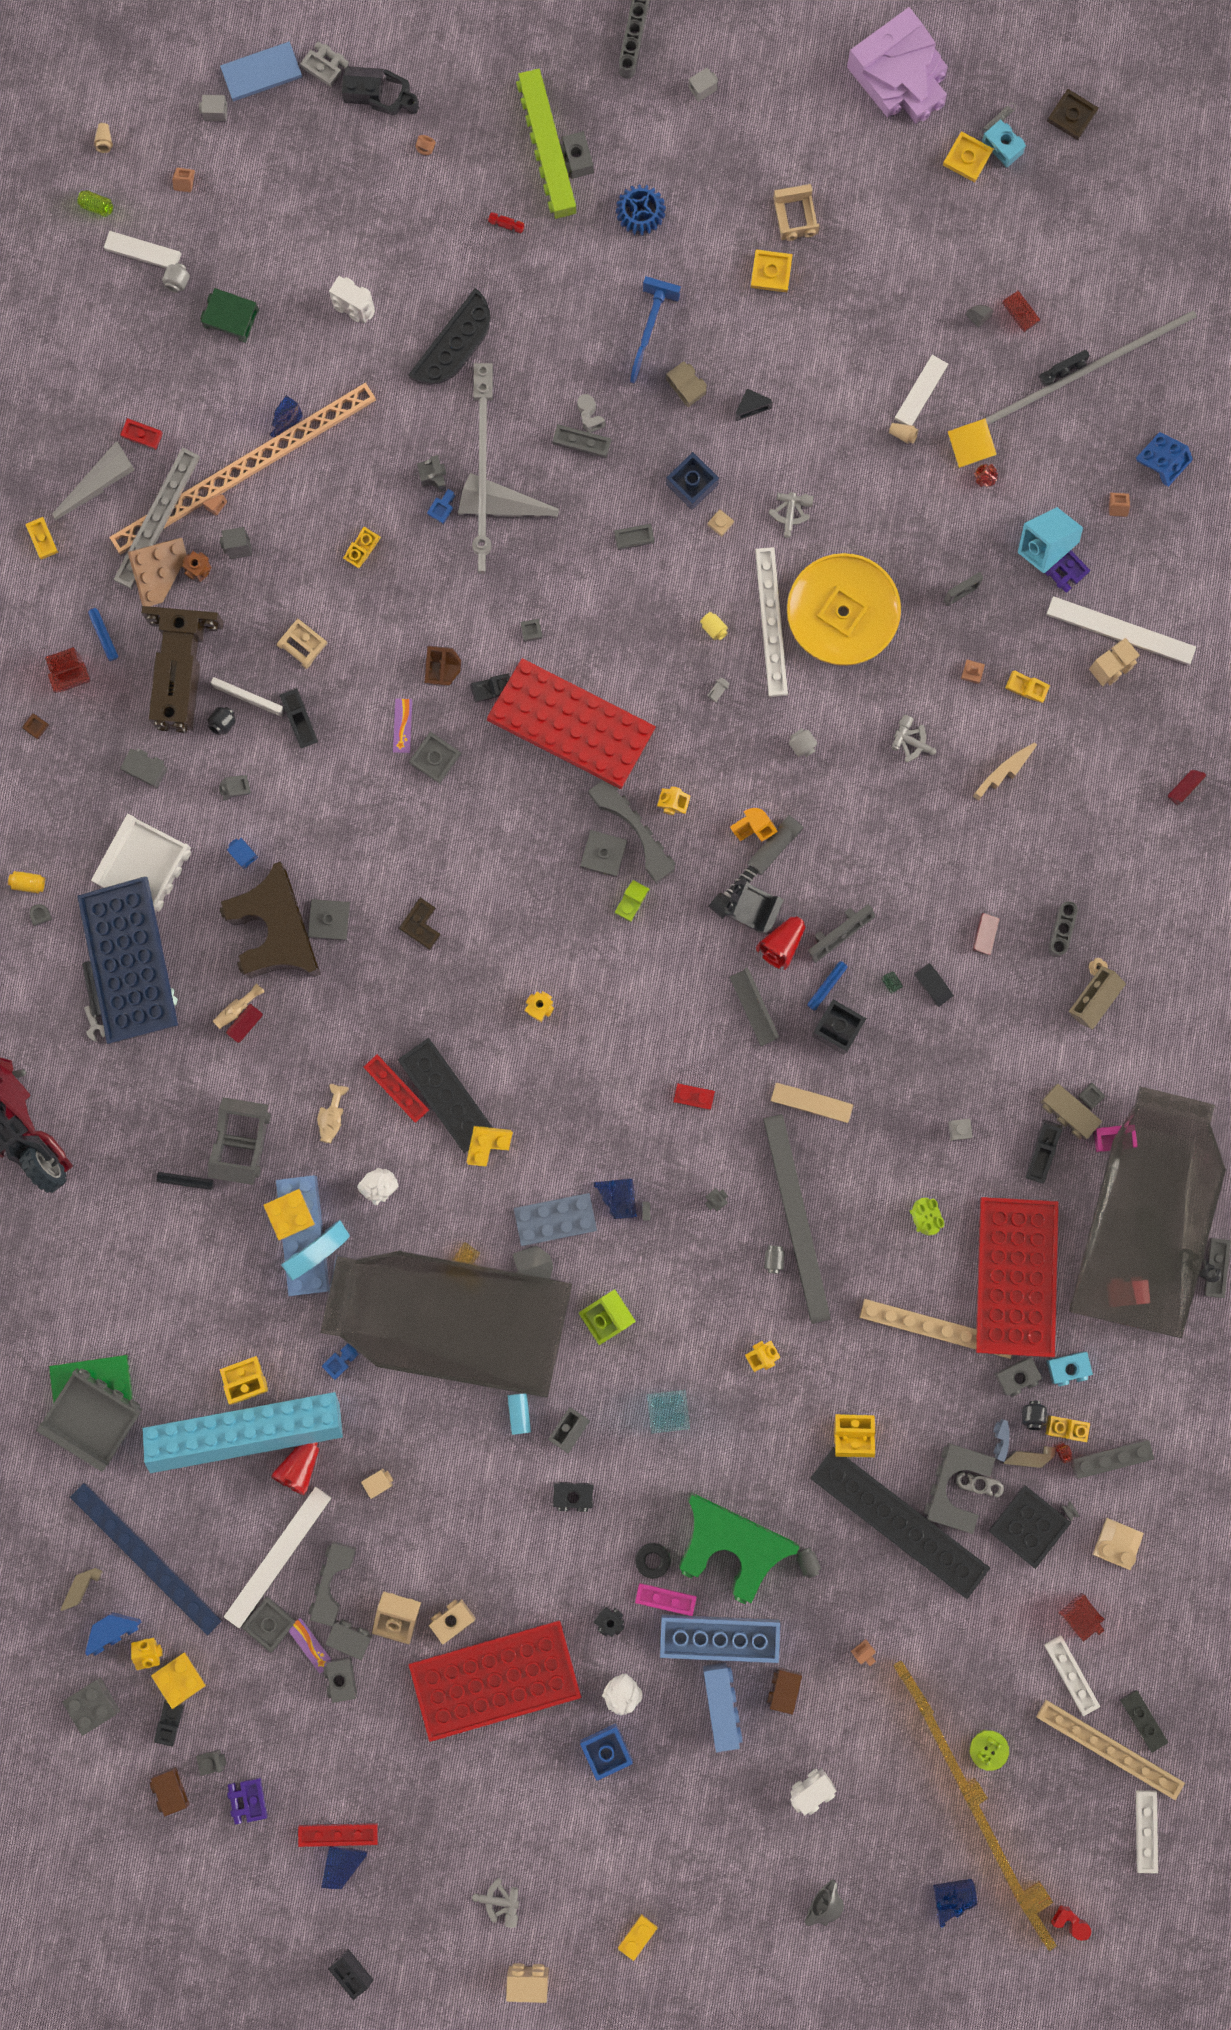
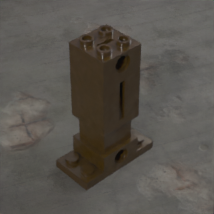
(176, 665)

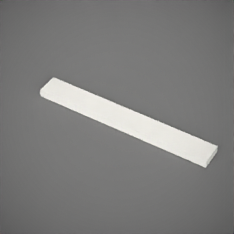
(771, 622)
(1119, 629)
(277, 1557)

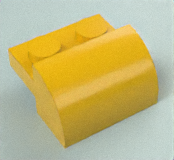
(243, 1380)
(854, 1435)

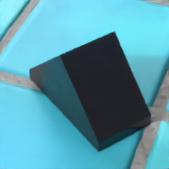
(752, 404)

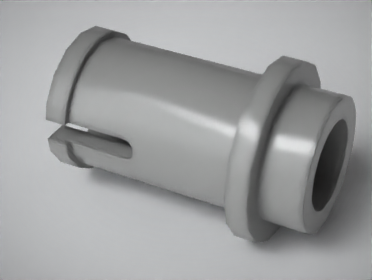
(718, 689)

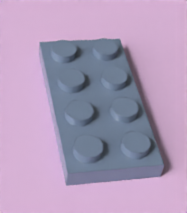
(555, 1219)

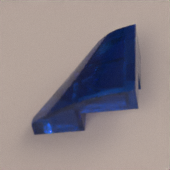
(285, 416)
(619, 1197)
(340, 1866)
(954, 1899)

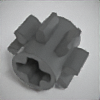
(716, 1199)

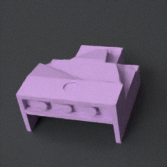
(901, 68)

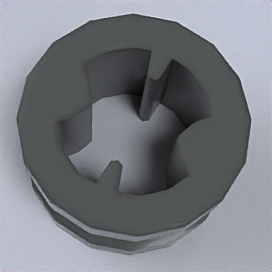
(1070, 1511)

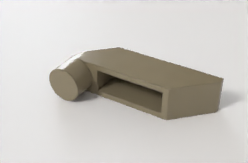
(1031, 1459)
(79, 1587)

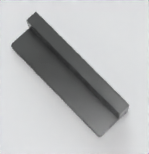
(754, 1007)

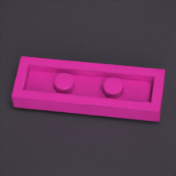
(665, 1599)

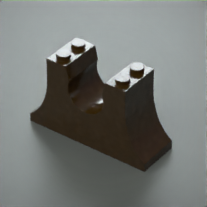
(287, 937)

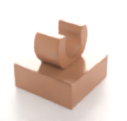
(972, 671)
(864, 1652)

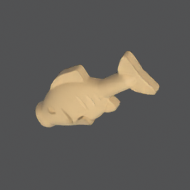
(233, 1010)
(330, 1118)

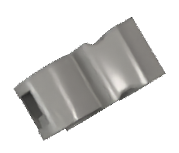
(587, 407)

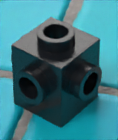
(609, 1614)

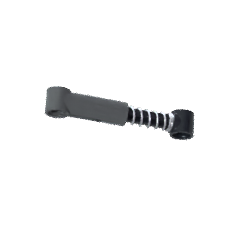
(761, 860)

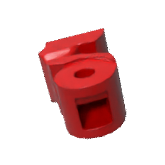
(1077, 1927)

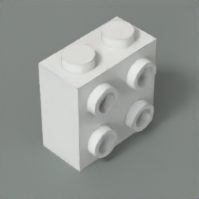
(352, 299)
(812, 1792)

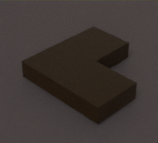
(416, 927)

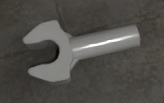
(93, 1025)

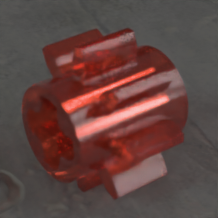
(986, 475)

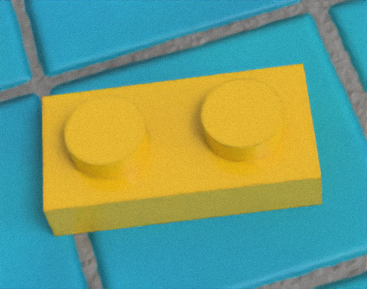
(41, 538)
(637, 1937)

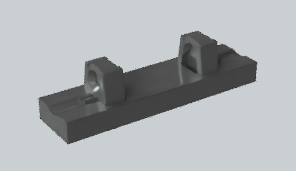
(841, 933)

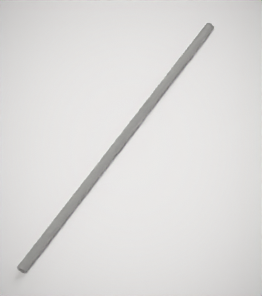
(1091, 367)

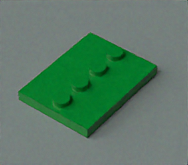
(111, 1370)

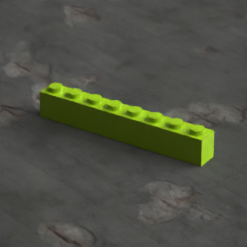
(547, 144)

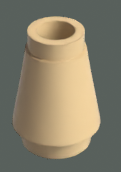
(103, 138)
(904, 432)

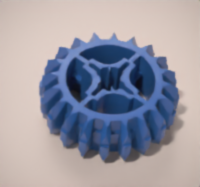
(645, 196)

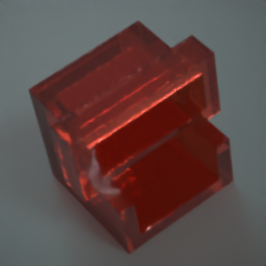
(66, 670)
(1082, 1617)

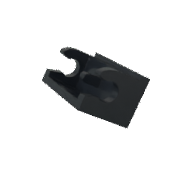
(351, 1974)

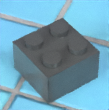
(91, 1706)

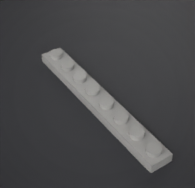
(159, 511)

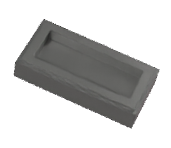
(634, 536)

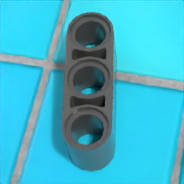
(1066, 920)

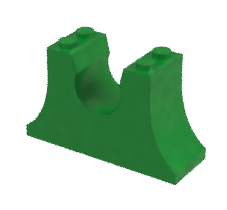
(722, 1529)

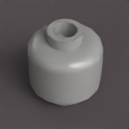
(175, 277)
(803, 742)

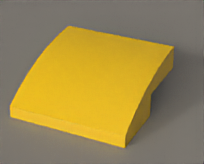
(972, 443)

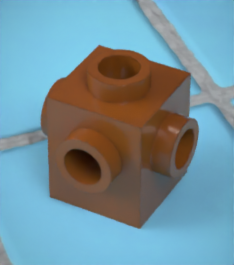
(196, 572)

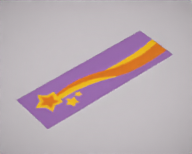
(402, 725)
(309, 1645)

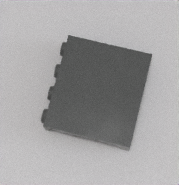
(90, 1419)

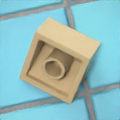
(396, 1617)

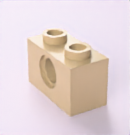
(445, 1631)

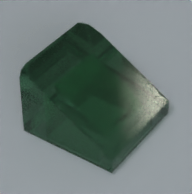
(892, 982)

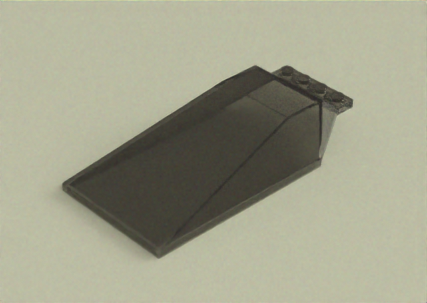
(1152, 1216)
(449, 1319)

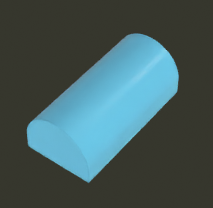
(519, 1413)

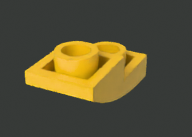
(362, 547)
(1067, 1428)

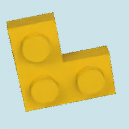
(485, 1139)

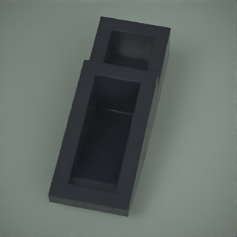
(298, 717)
(1043, 1151)

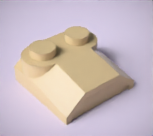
(1118, 1544)

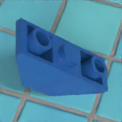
(109, 1631)

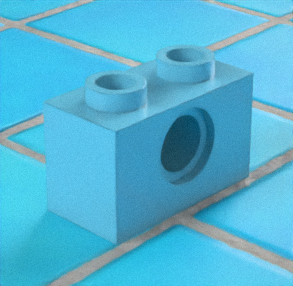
(1005, 153)
(1081, 1365)

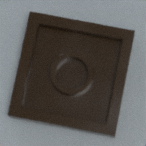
(1072, 114)

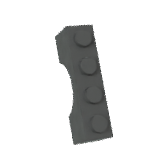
(1112, 1459)
(325, 1607)

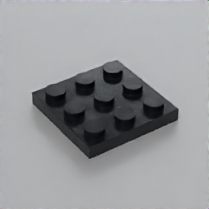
(1029, 1526)

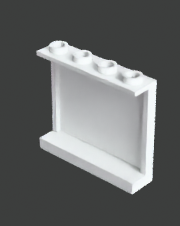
(142, 852)

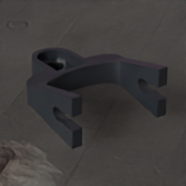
(405, 99)

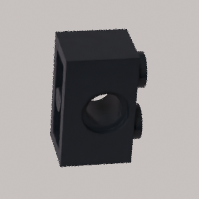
(561, 1492)

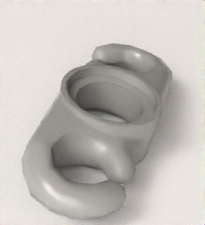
(988, 1484)

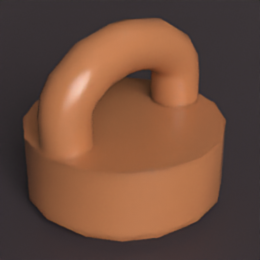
(426, 143)

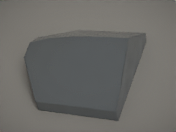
(534, 1262)

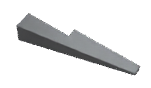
(108, 470)
(501, 501)

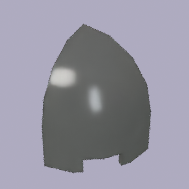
(979, 314)

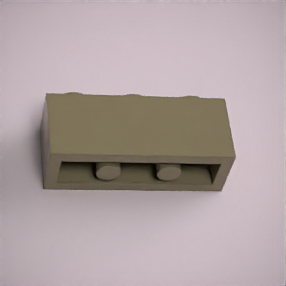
(1097, 997)
(1070, 1112)

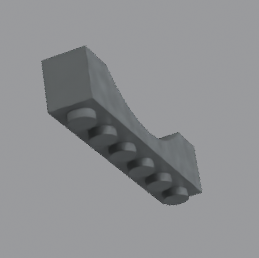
(609, 800)

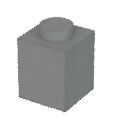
(703, 84)
(213, 107)
(960, 1129)

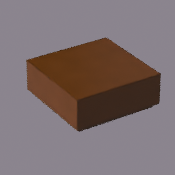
(35, 726)

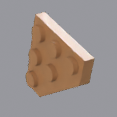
(156, 569)

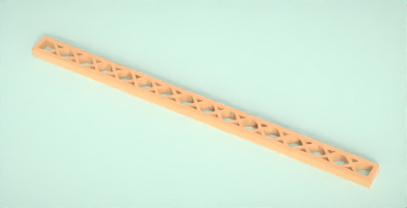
(261, 462)

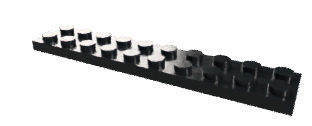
(900, 1523)

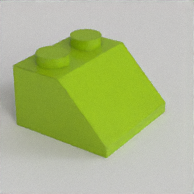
(607, 1317)

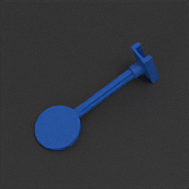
(660, 291)

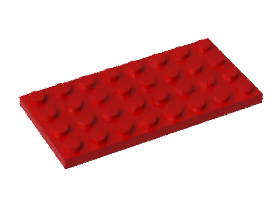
(571, 723)
(1017, 1277)
(494, 1680)

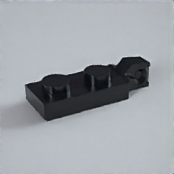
(1064, 367)

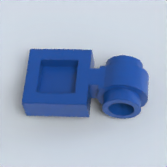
(336, 1365)

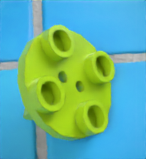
(927, 1216)
(984, 1758)

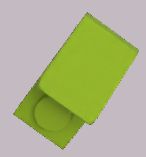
(631, 900)

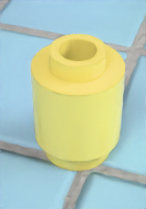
(714, 626)

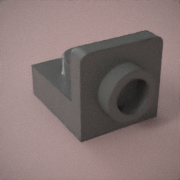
(234, 787)
(211, 1762)

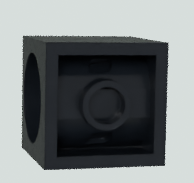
(838, 1027)

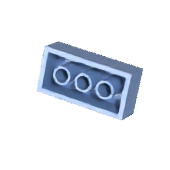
(721, 1707)

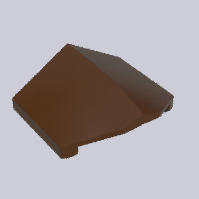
(441, 665)

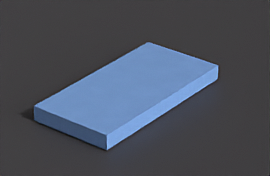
(261, 71)

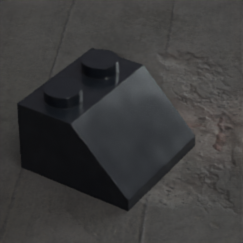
(361, 84)

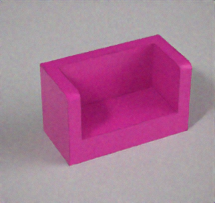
(1104, 1138)

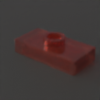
(1021, 311)

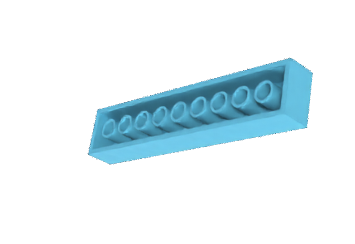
(242, 1432)

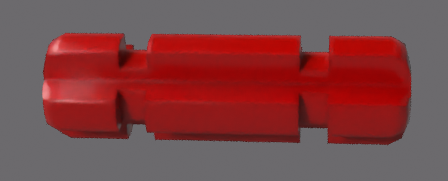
(506, 222)

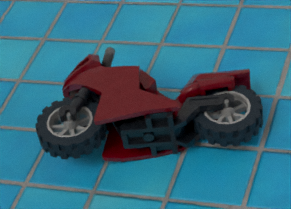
(32, 1150)

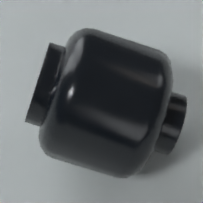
(221, 720)
(1034, 1415)

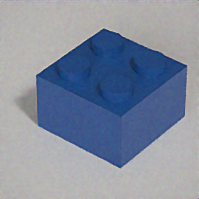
(606, 1752)

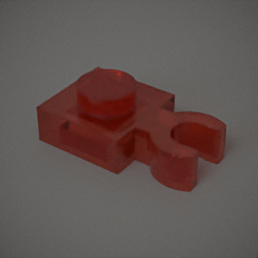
(1064, 1452)

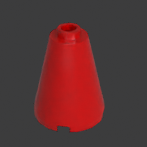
(782, 943)
(297, 1468)

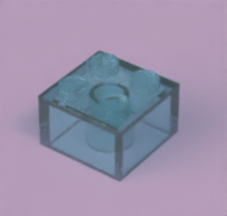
(668, 1411)

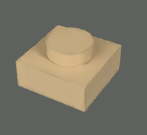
(720, 523)

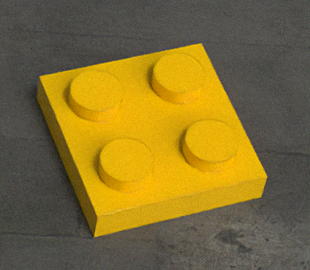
(968, 156)
(771, 271)
(289, 1214)
(178, 1680)

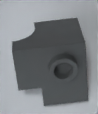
(432, 473)

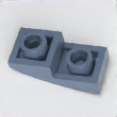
(1001, 1432)

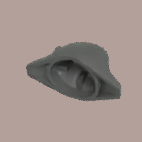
(826, 1906)

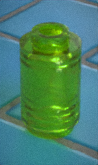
(95, 203)

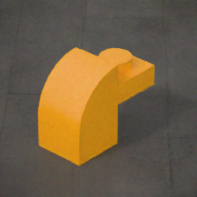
(754, 822)

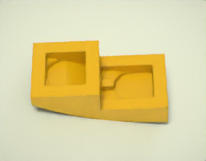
(1027, 687)

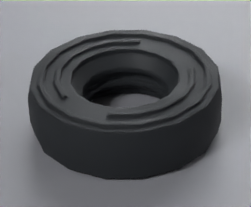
(655, 1572)

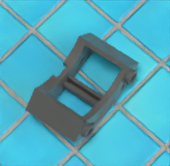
(235, 1172)

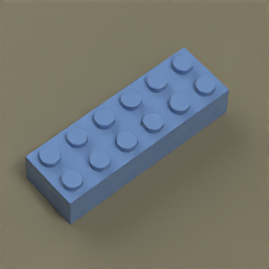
(316, 1278)
(720, 1638)

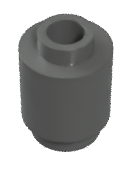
(774, 1259)
(808, 1562)

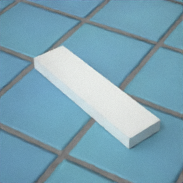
(141, 250)
(921, 391)
(247, 697)
(1072, 1675)
(1146, 1831)

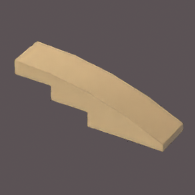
(1009, 767)
(812, 1102)

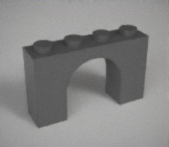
(954, 1460)

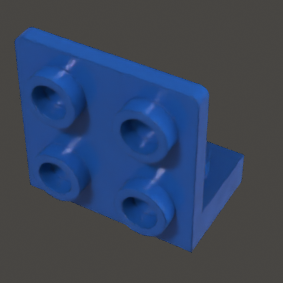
(1165, 457)

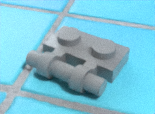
(320, 67)

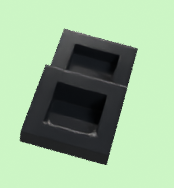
(489, 688)
(933, 984)
(168, 1724)

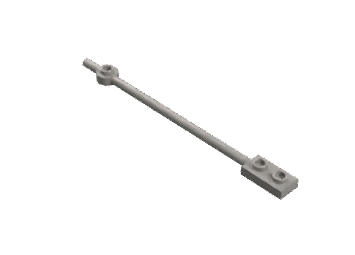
(482, 392)

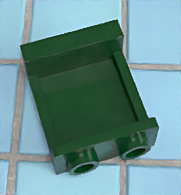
(229, 314)

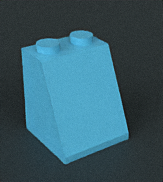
(1049, 538)

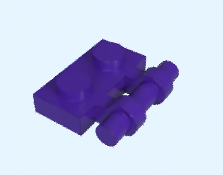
(1072, 567)
(253, 1801)

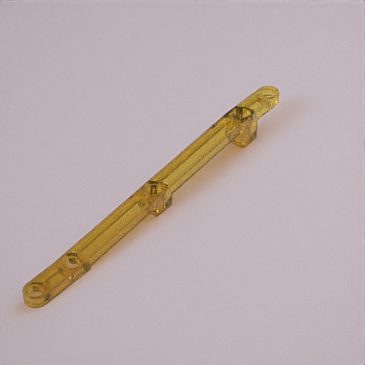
(1035, 1897)

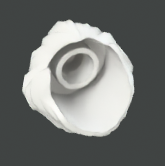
(378, 1185)
(622, 1694)

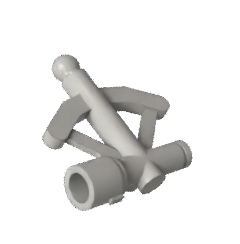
(791, 501)
(902, 737)
(509, 1903)

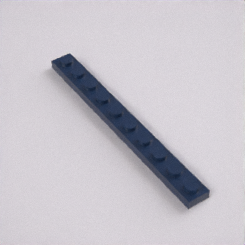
(146, 1559)

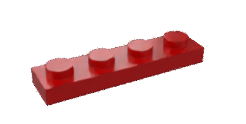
(396, 1088)
(338, 1835)

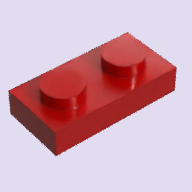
(141, 434)
(694, 1096)

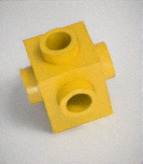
(673, 801)
(539, 1013)
(762, 1356)
(146, 1653)

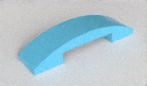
(316, 1251)

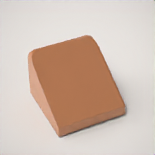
(183, 179)
(215, 504)
(1119, 504)

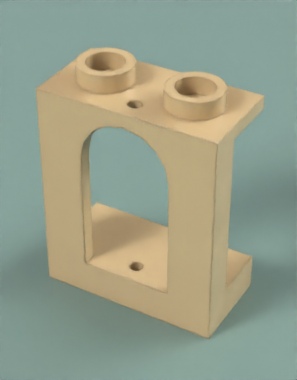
(792, 195)

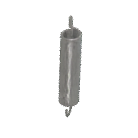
(1002, 115)

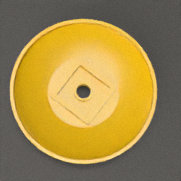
(848, 583)

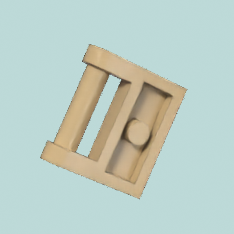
(304, 637)

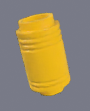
(26, 882)

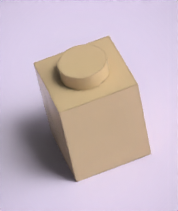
(377, 1483)

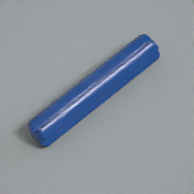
(103, 634)
(827, 985)

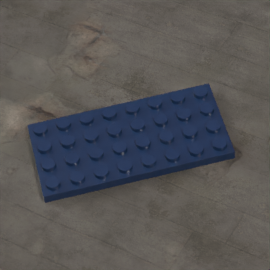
(127, 960)

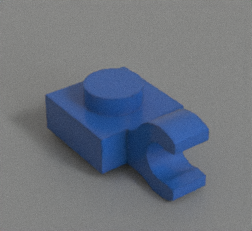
(440, 508)

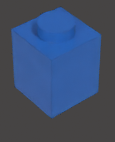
(242, 852)

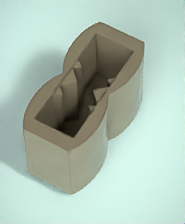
(686, 384)

